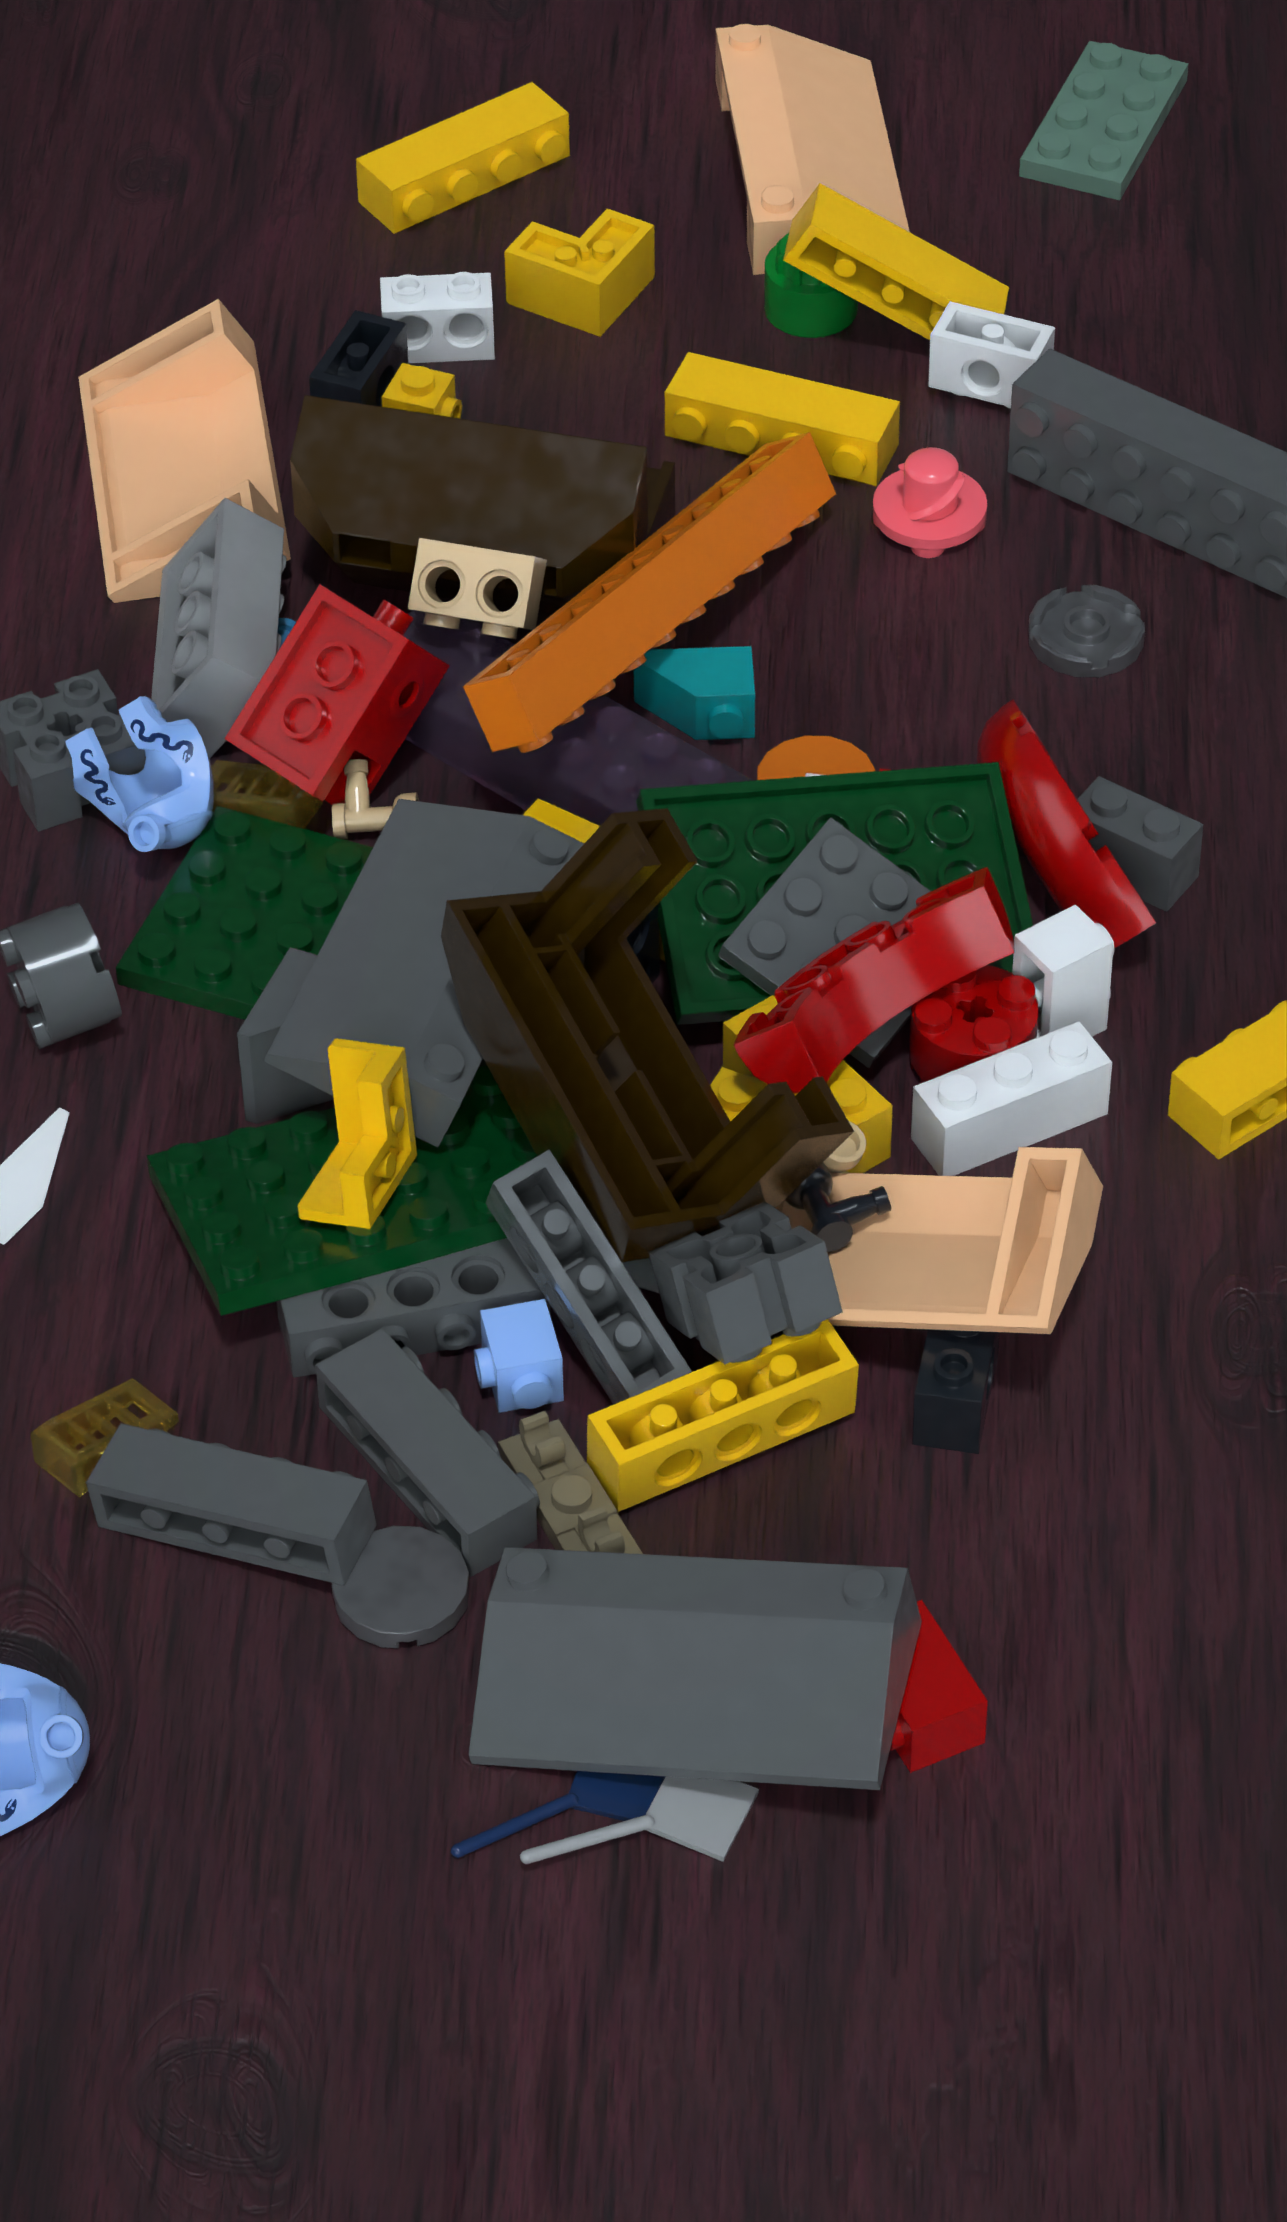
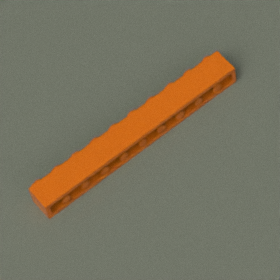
(648, 595)

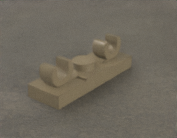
(572, 1501)

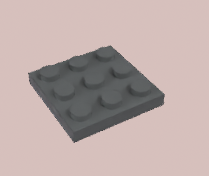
(815, 904)

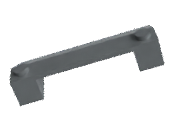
(385, 960)
(694, 1667)

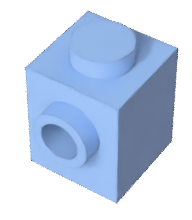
(520, 1356)

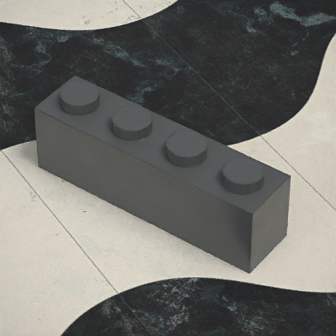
(427, 1449)
(232, 1503)

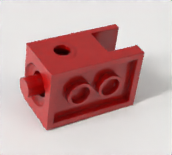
(337, 694)

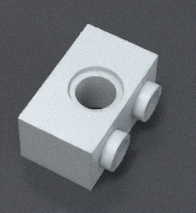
(984, 352)

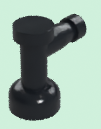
(834, 1220)

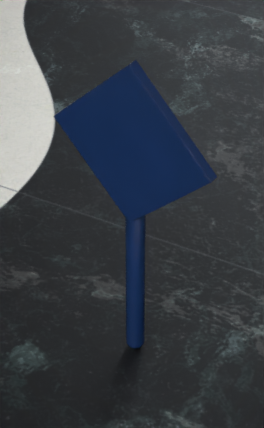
(592, 1792)

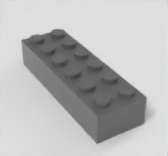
(1152, 466)

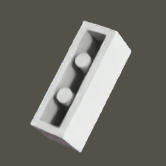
(1011, 1100)

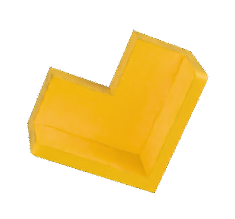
(583, 278)
(373, 1135)

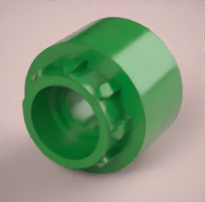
(802, 303)

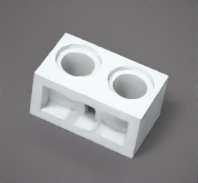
(443, 314)

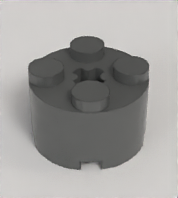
(59, 974)

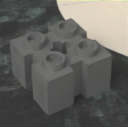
(36, 751)
(746, 1283)

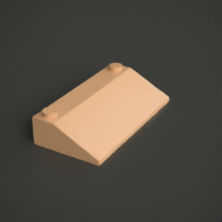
(799, 122)
(170, 439)
(967, 1246)

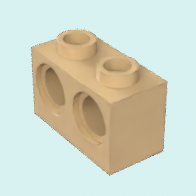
(478, 575)

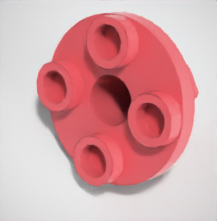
(929, 503)

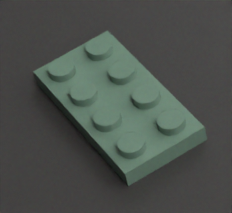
(1104, 120)

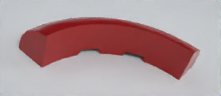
(1057, 830)
(872, 979)

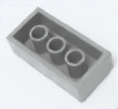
(218, 620)

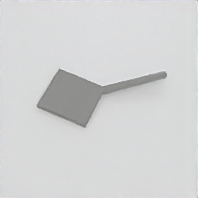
(685, 1810)

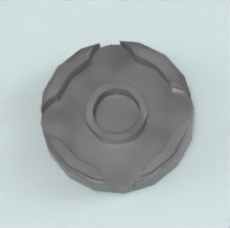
(1086, 631)
(404, 1588)

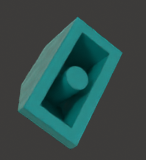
(700, 690)

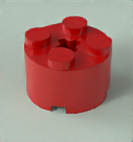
(971, 1021)

